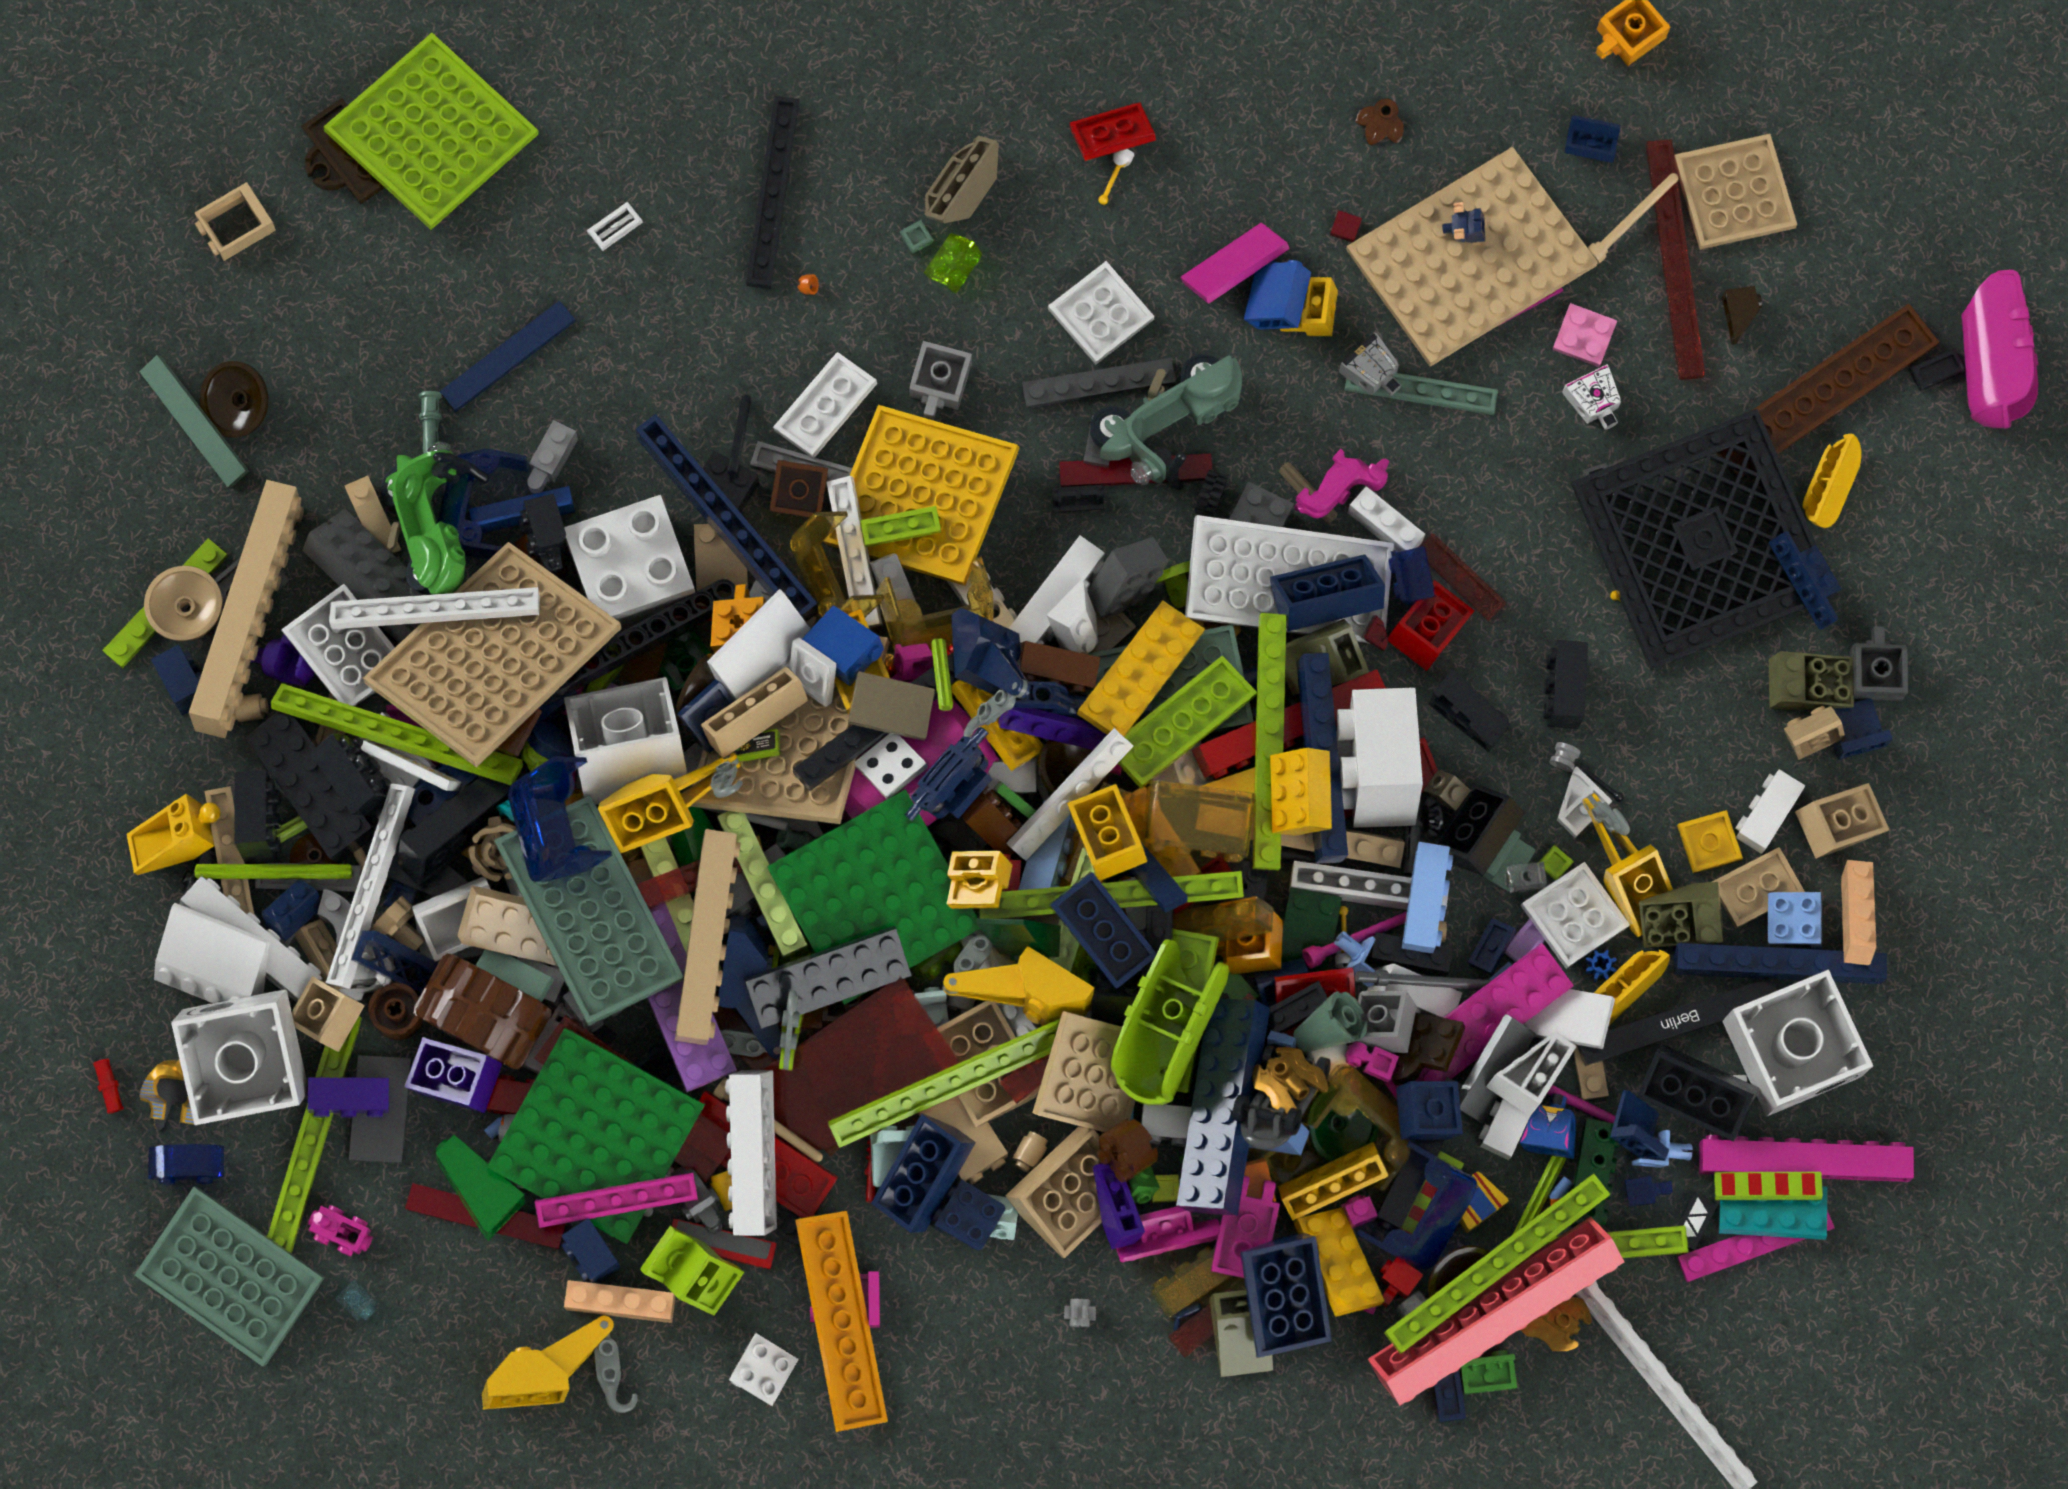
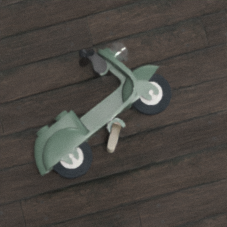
(1204, 392)

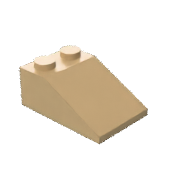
(715, 560)
(1814, 732)
(1841, 820)

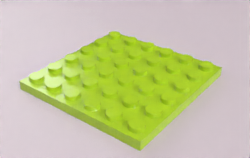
(431, 131)

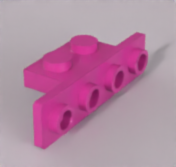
(1169, 1231)

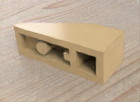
(370, 510)

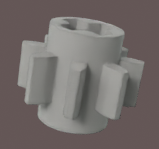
(1079, 1313)

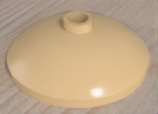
(173, 591)

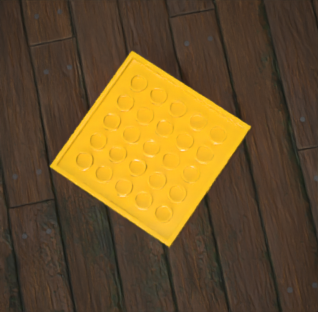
(926, 464)

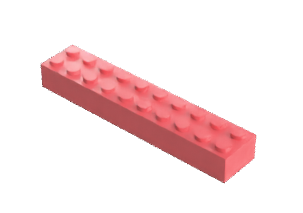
(1503, 1308)

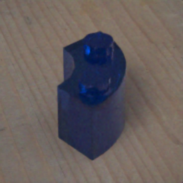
(186, 1162)

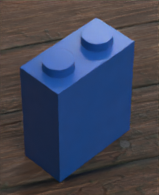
(1278, 295)
(845, 643)

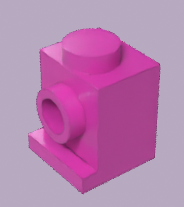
(912, 660)
(1359, 1210)

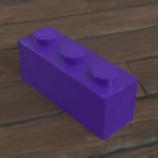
(348, 1096)

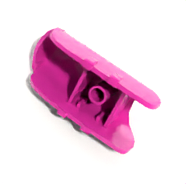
(1999, 352)

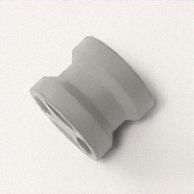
(1564, 756)

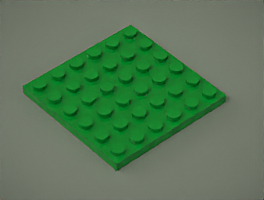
(872, 877)
(594, 1127)

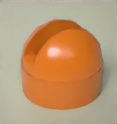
(805, 283)

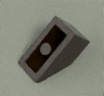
(1740, 309)

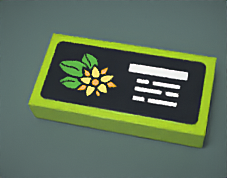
(762, 746)

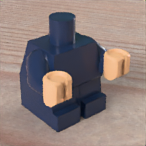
(1466, 225)

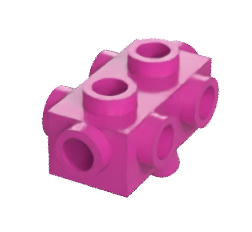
(333, 1227)

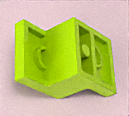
(692, 1270)

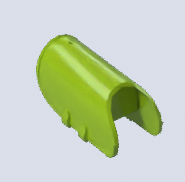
(1164, 1028)

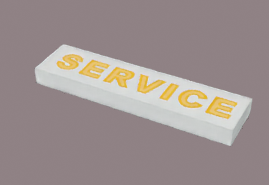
(411, 766)

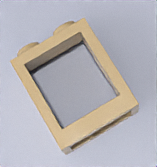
(225, 203)

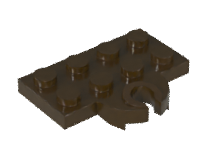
(340, 166)
(1430, 1046)

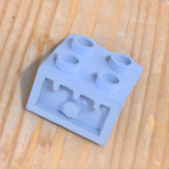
(1795, 918)

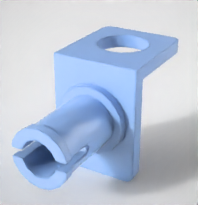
(1357, 951)
(1675, 1152)

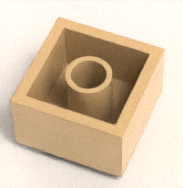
(326, 1013)

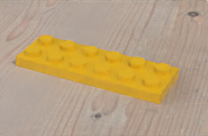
(1141, 670)

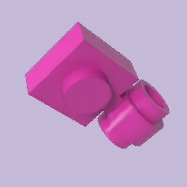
(1378, 1062)

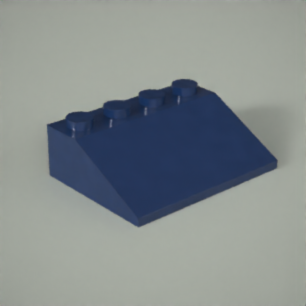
(1285, 1294)

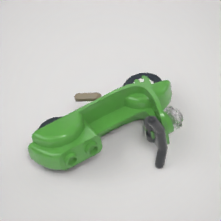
(434, 547)

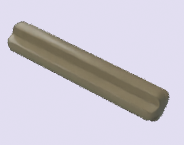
(1298, 482)

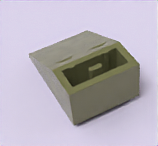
(1343, 649)
(1810, 681)
(1683, 916)
(1235, 1336)

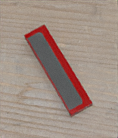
(732, 1247)

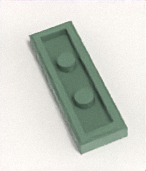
(516, 973)

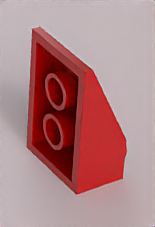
(1430, 626)

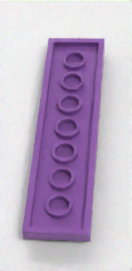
(694, 1062)

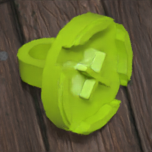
(1176, 583)

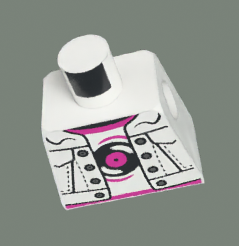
(1595, 397)

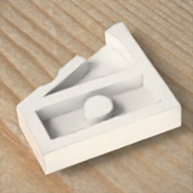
(1572, 812)

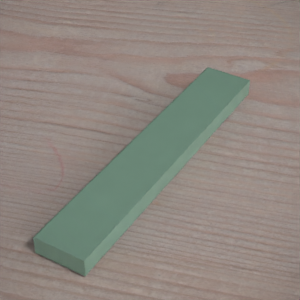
(1438, 393)
(194, 421)

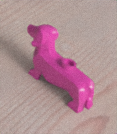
(1337, 483)

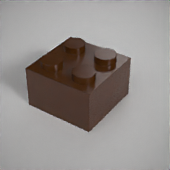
(798, 488)

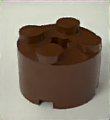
(392, 997)
(1127, 1149)

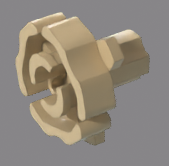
(489, 851)
(395, 924)

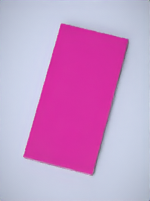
(1235, 263)

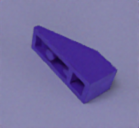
(1117, 1208)

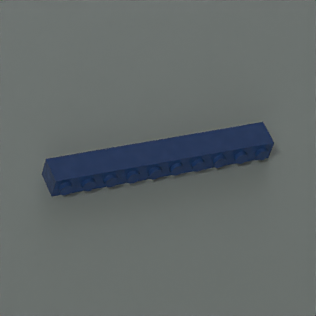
(723, 515)

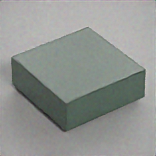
(916, 236)

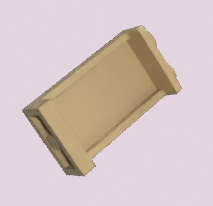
(988, 1149)

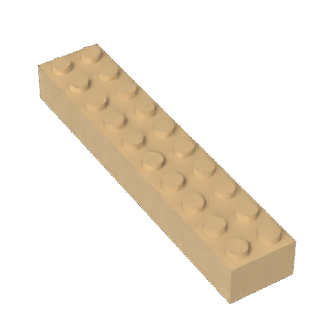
(246, 610)

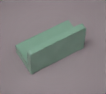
(1512, 853)

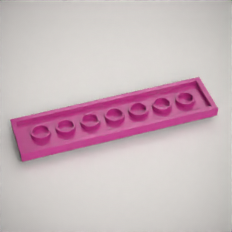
(1517, 991)

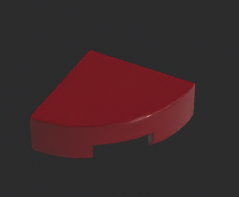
(1376, 633)

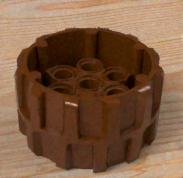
(482, 1011)

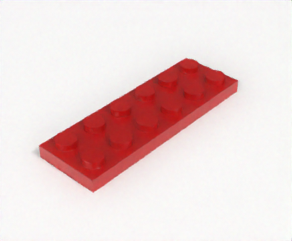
(799, 1180)

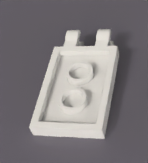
(1576, 1017)

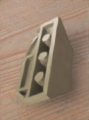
(963, 182)

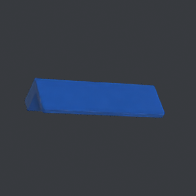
(507, 513)

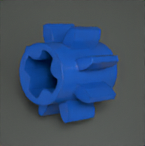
(1604, 959)

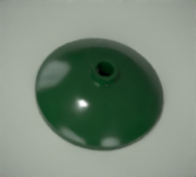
(1343, 1138)

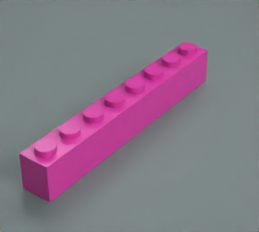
(1832, 1160)

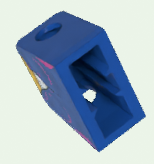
(1551, 1130)

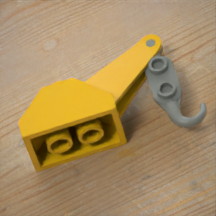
(656, 809)
(1634, 877)
(1033, 983)
(542, 1376)

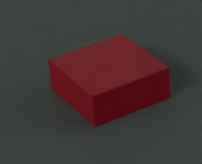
(1346, 226)

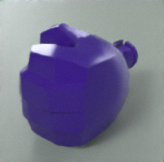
(284, 663)

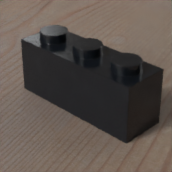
(1388, 950)

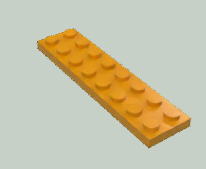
(841, 1321)

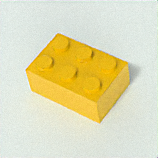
(1300, 791)
(1107, 832)

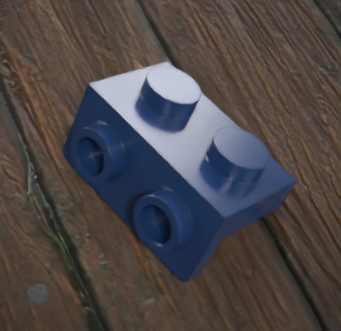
(1592, 139)

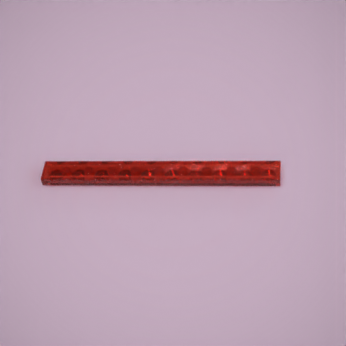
(1675, 263)

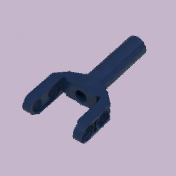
(1059, 700)

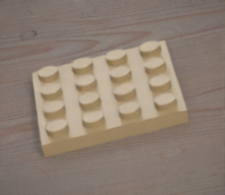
(1735, 191)
(1079, 1077)

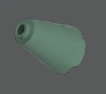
(1332, 1024)

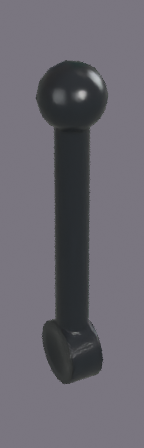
(1618, 796)

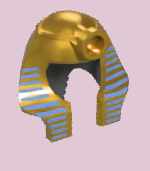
(164, 1088)

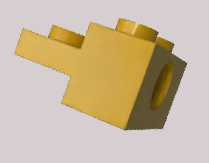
(1318, 308)
(977, 879)

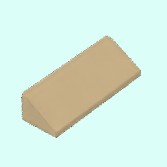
(317, 947)

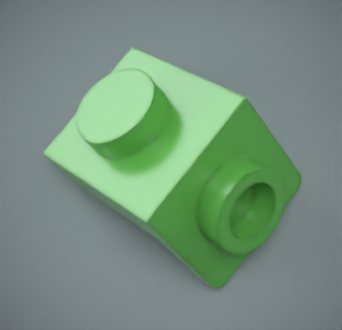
(1143, 1186)

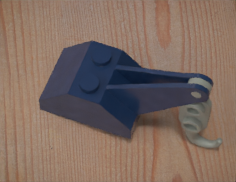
(988, 660)
(745, 957)

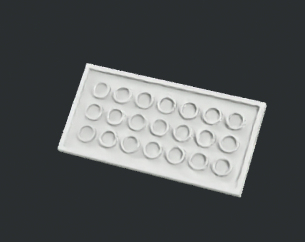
(1235, 562)

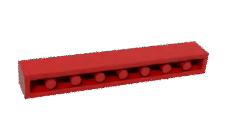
(1240, 745)

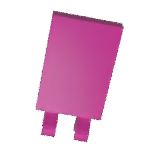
(1247, 1230)

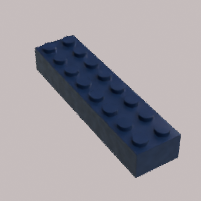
(1214, 1144)

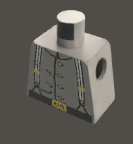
(1372, 367)

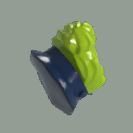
(544, 743)

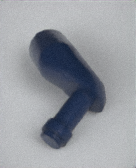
(1186, 1312)

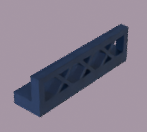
(399, 953)

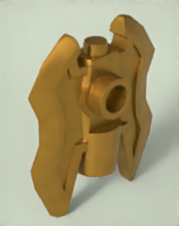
(1287, 1076)
(1560, 1324)

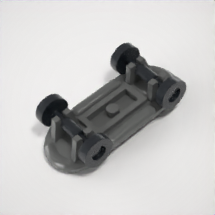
(1264, 1125)

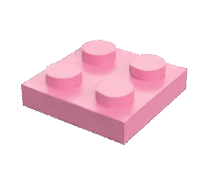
(1584, 335)

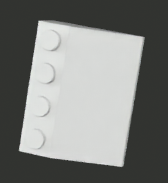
(759, 647)
(338, 655)
(210, 957)

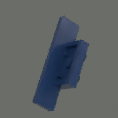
(1809, 577)

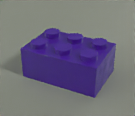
(453, 1075)

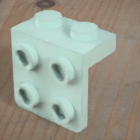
(885, 1149)

